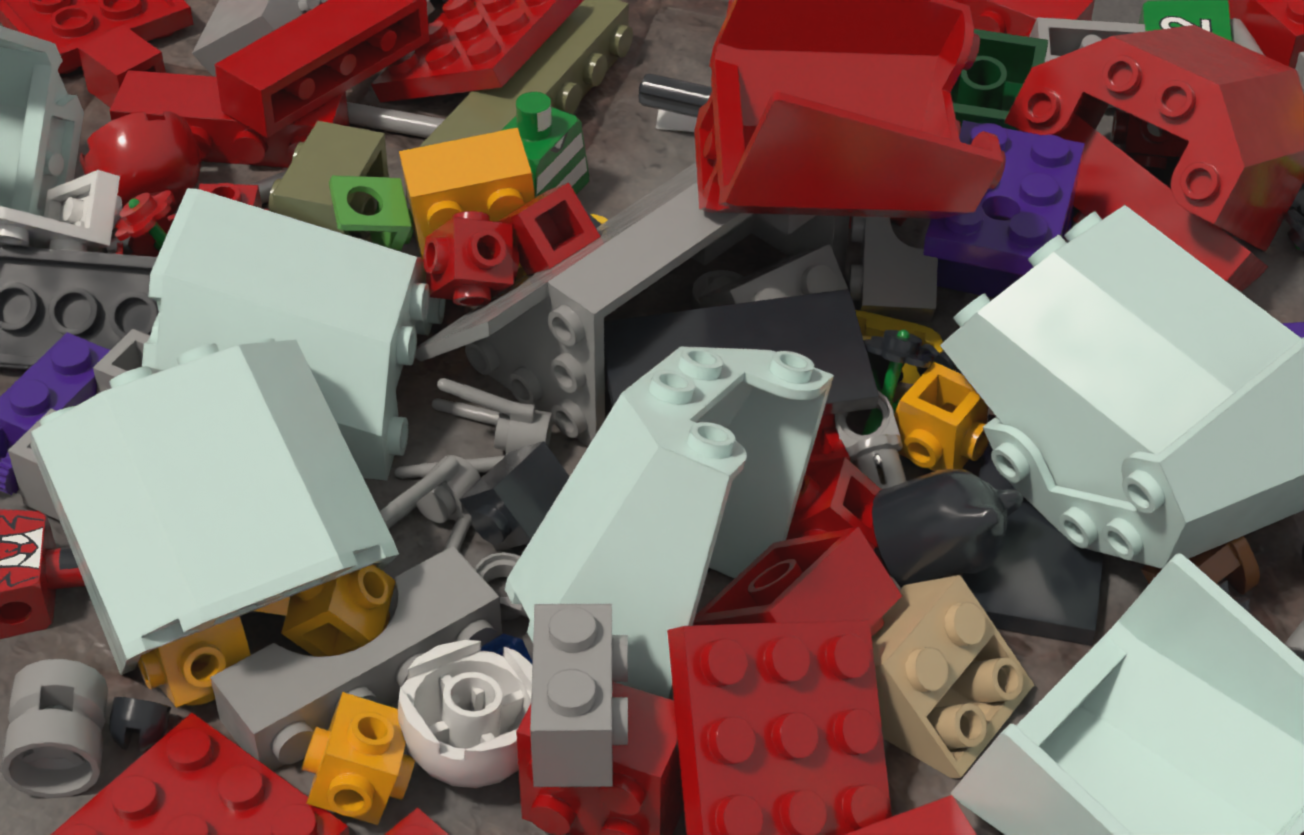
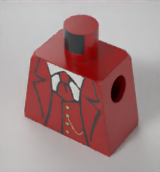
(31, 572)

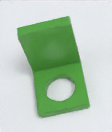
(392, 220)

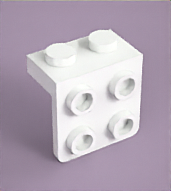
(75, 216)

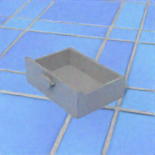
(242, 22)

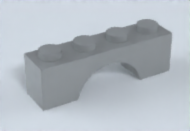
(281, 696)

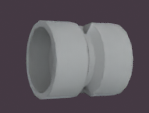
(55, 728)

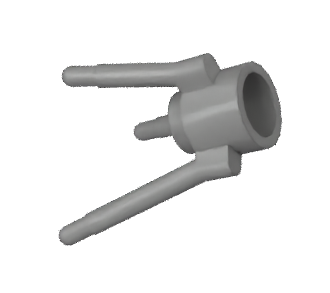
(515, 422)
(438, 498)

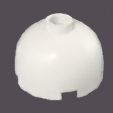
(465, 712)

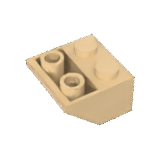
(944, 675)

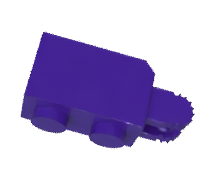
(55, 382)

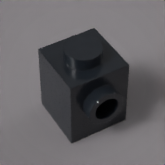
(515, 496)

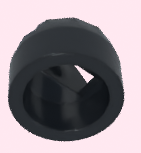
(138, 716)

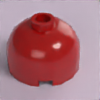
(146, 155)

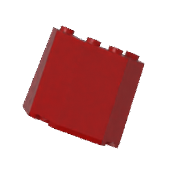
(1217, 95)
(842, 111)

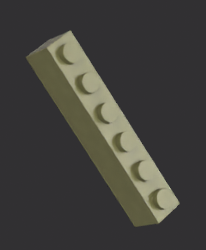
(561, 68)

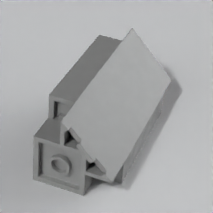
(549, 326)

